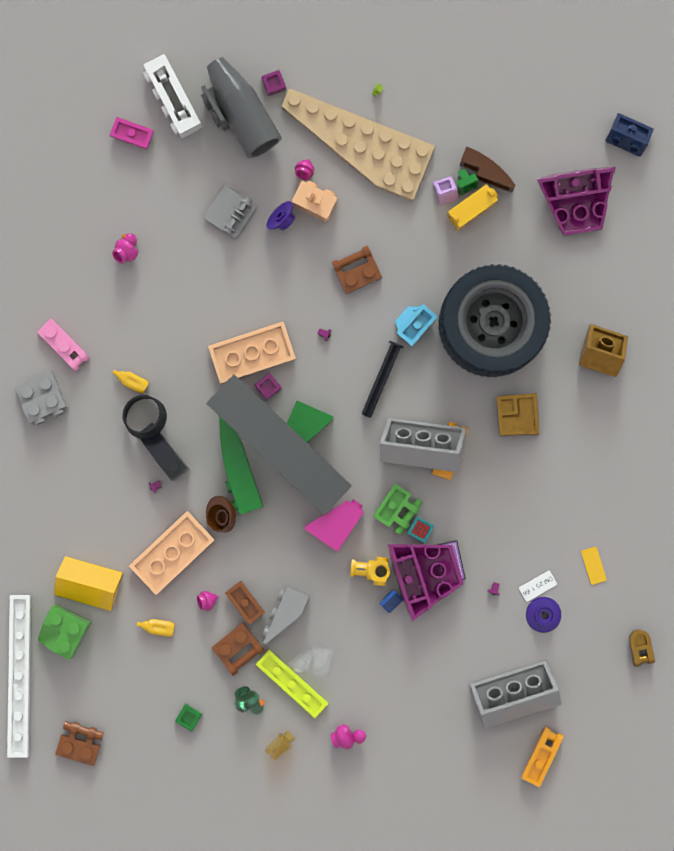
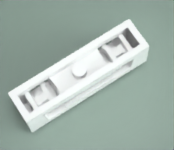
(156, 68)

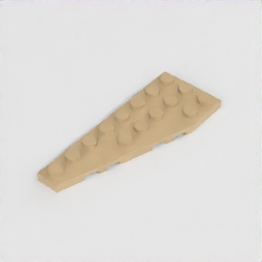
(376, 151)

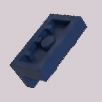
(629, 135)

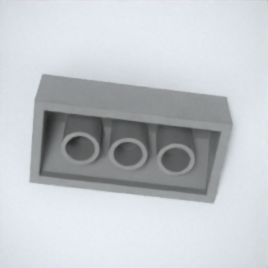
(422, 444)
(515, 694)

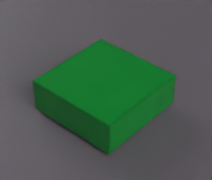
(188, 717)

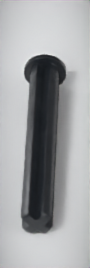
(381, 379)

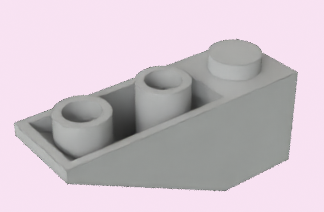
(289, 610)

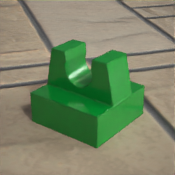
(466, 182)

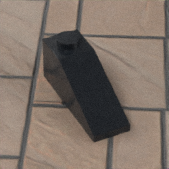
(165, 455)

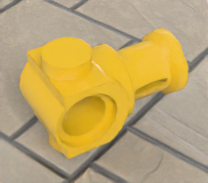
(370, 568)

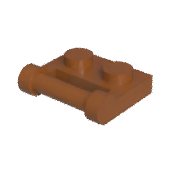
(359, 276)
(234, 643)

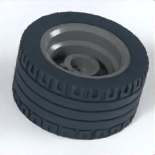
(526, 307)

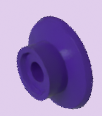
(281, 217)
(534, 611)

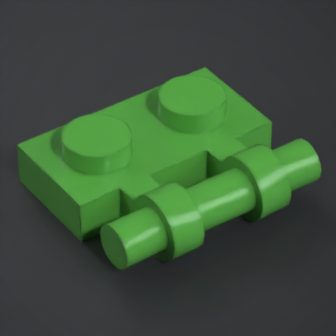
(393, 504)

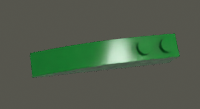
(238, 471)

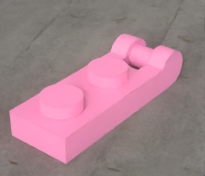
(62, 344)

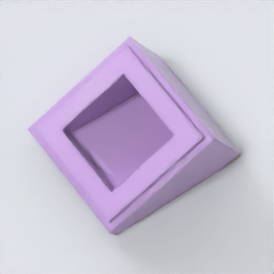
(446, 190)

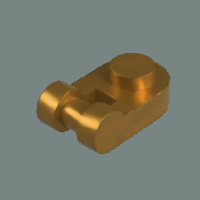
(639, 641)

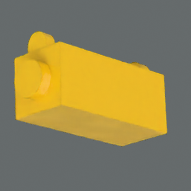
(472, 207)

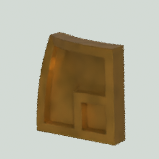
(518, 415)

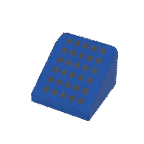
(391, 601)

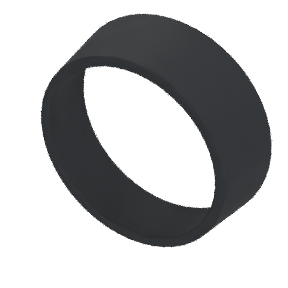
(159, 425)

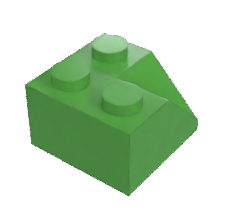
(63, 631)

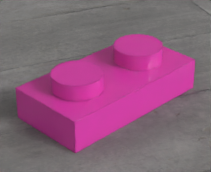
(131, 133)

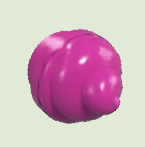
(304, 169)
(206, 600)

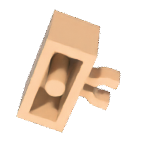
(314, 200)

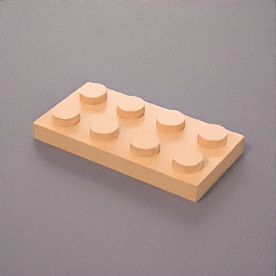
(252, 352)
(171, 552)

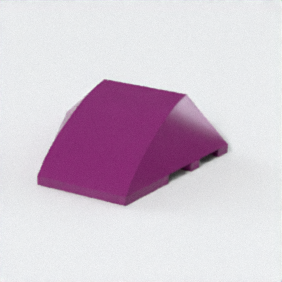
(578, 198)
(424, 574)

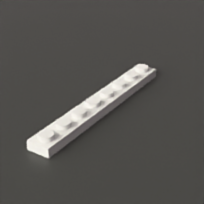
(19, 676)

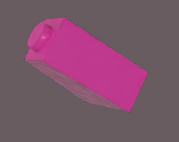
(336, 524)

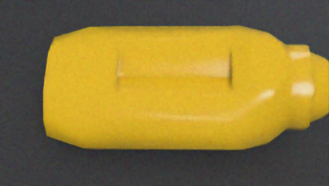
(132, 381)
(158, 627)

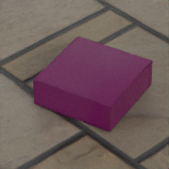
(273, 82)
(268, 386)

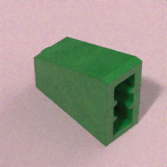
(308, 421)

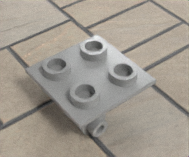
(230, 211)

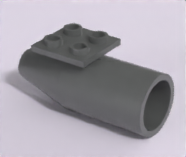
(238, 105)

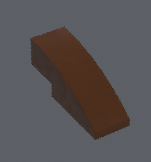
(487, 170)

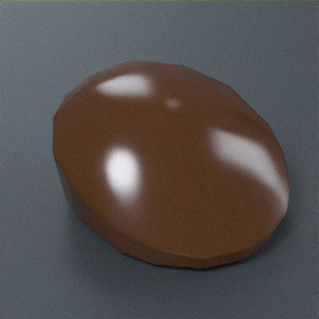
(220, 514)

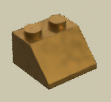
(603, 350)

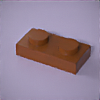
(245, 602)

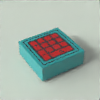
(420, 529)

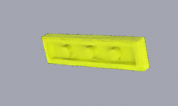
(292, 683)

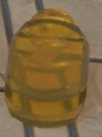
(280, 745)

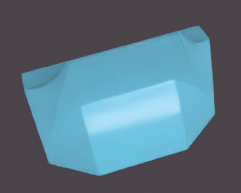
(414, 323)

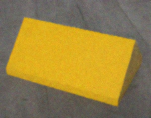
(87, 583)

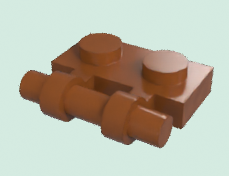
(78, 749)

